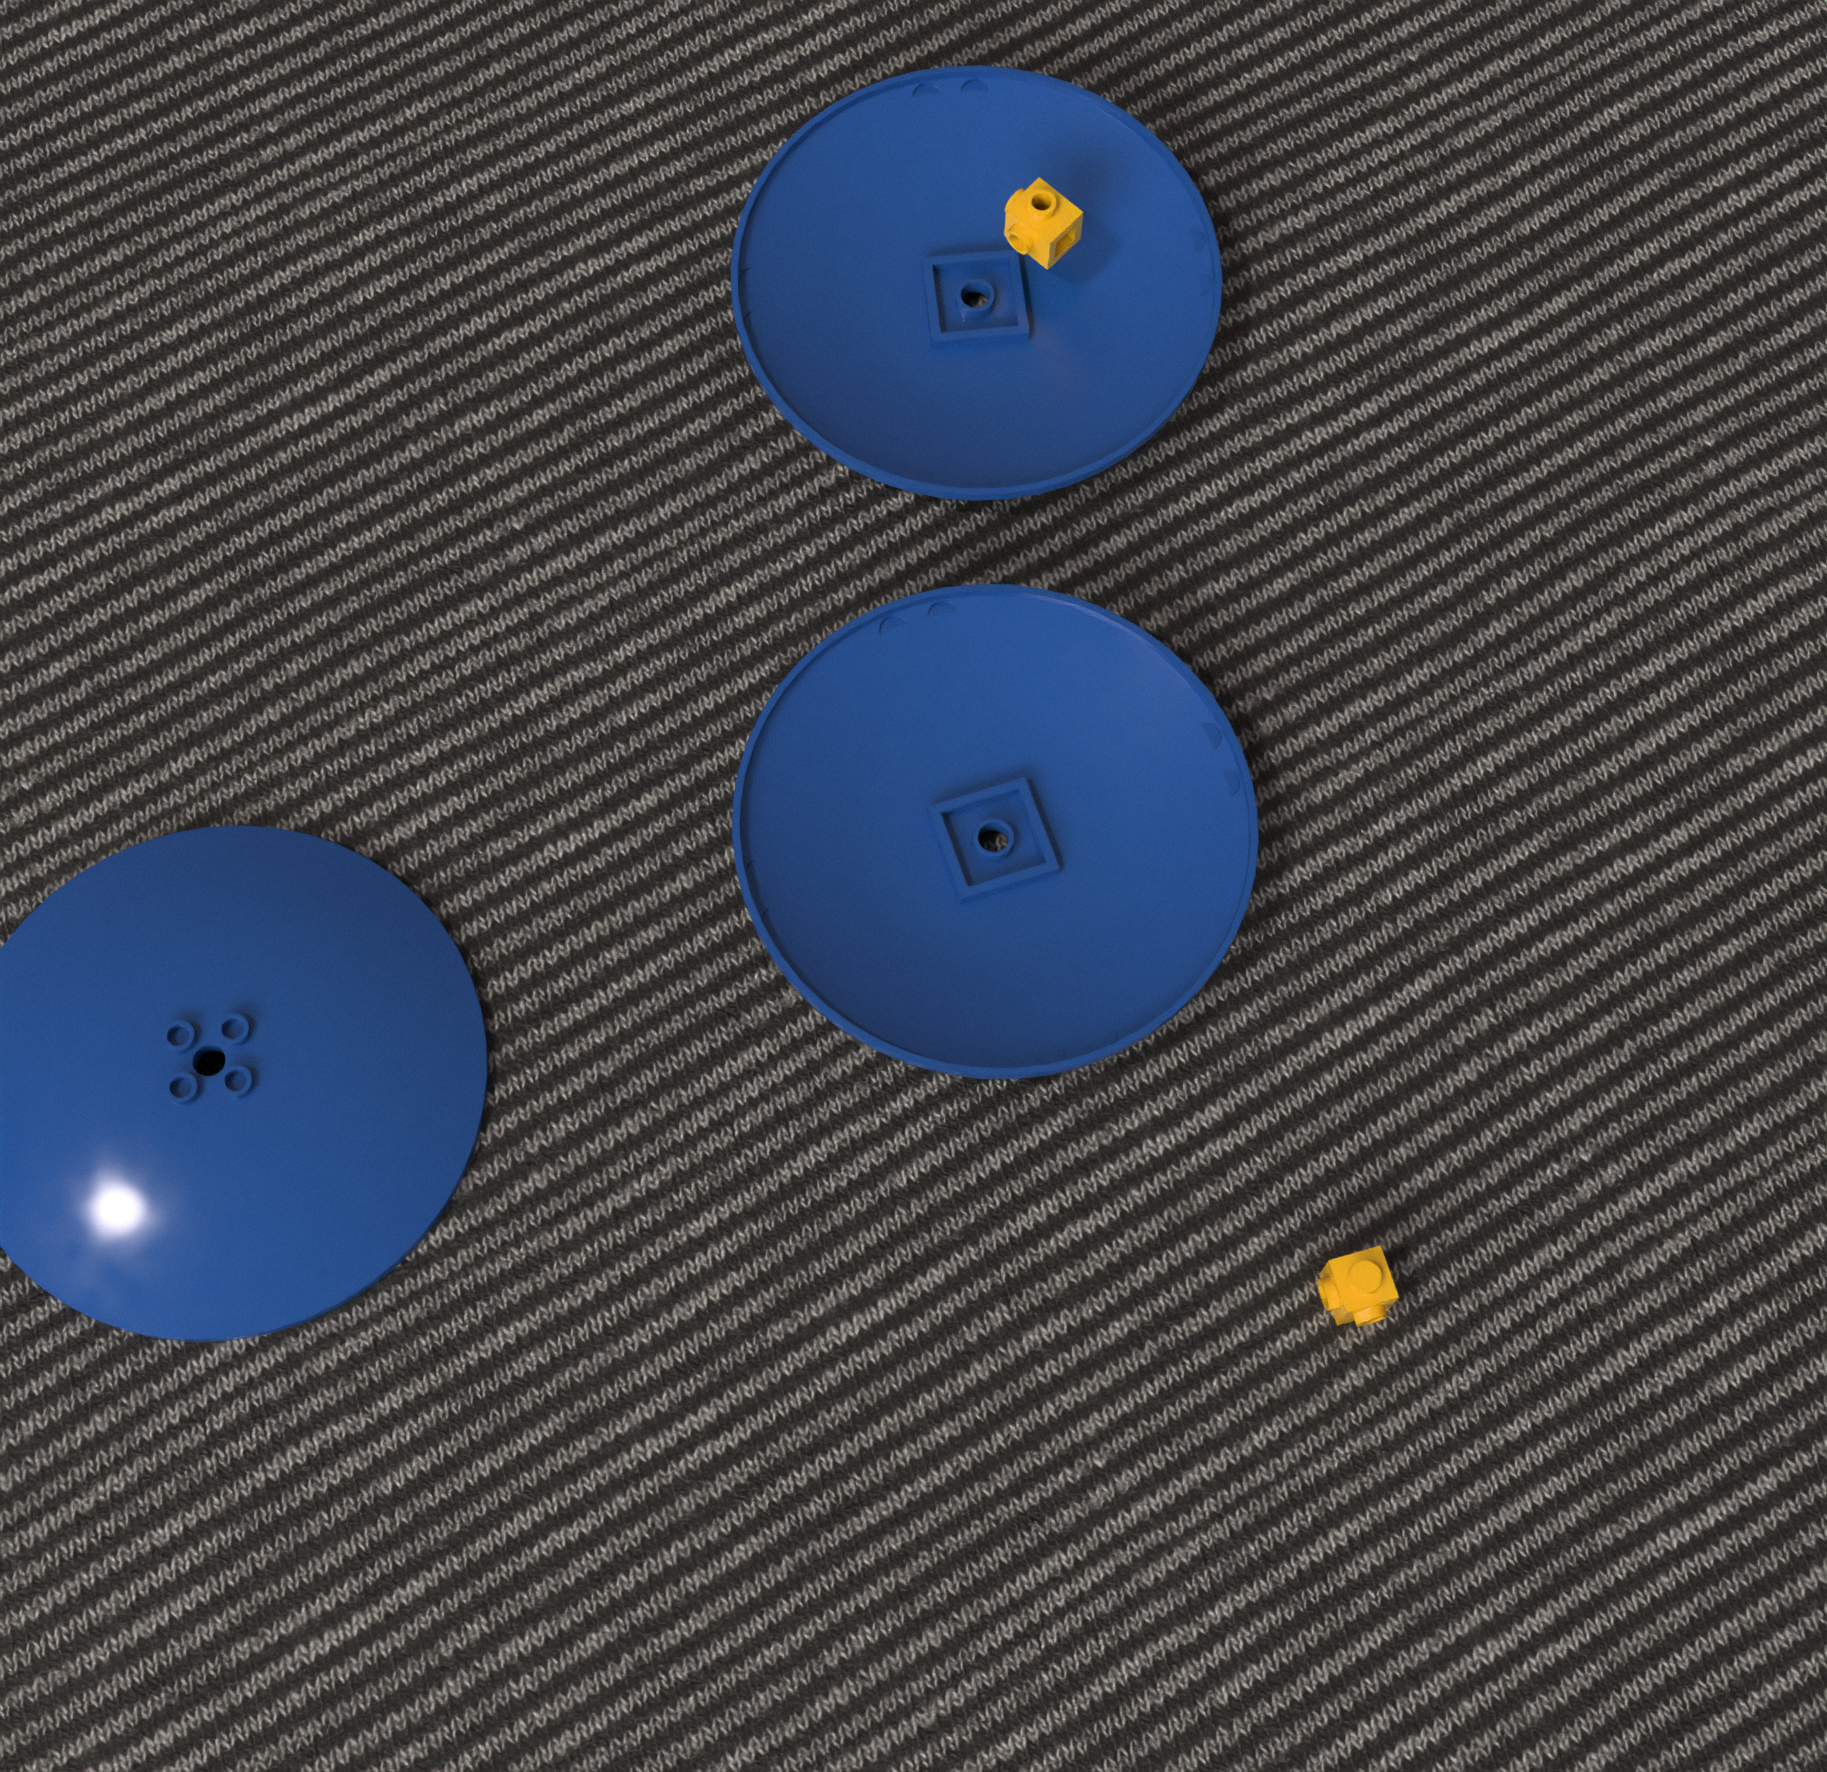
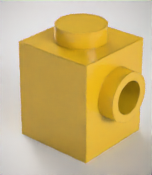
(1042, 223)
(1358, 1287)

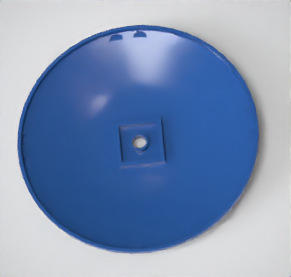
(897, 211)
(1018, 720)
(294, 1167)

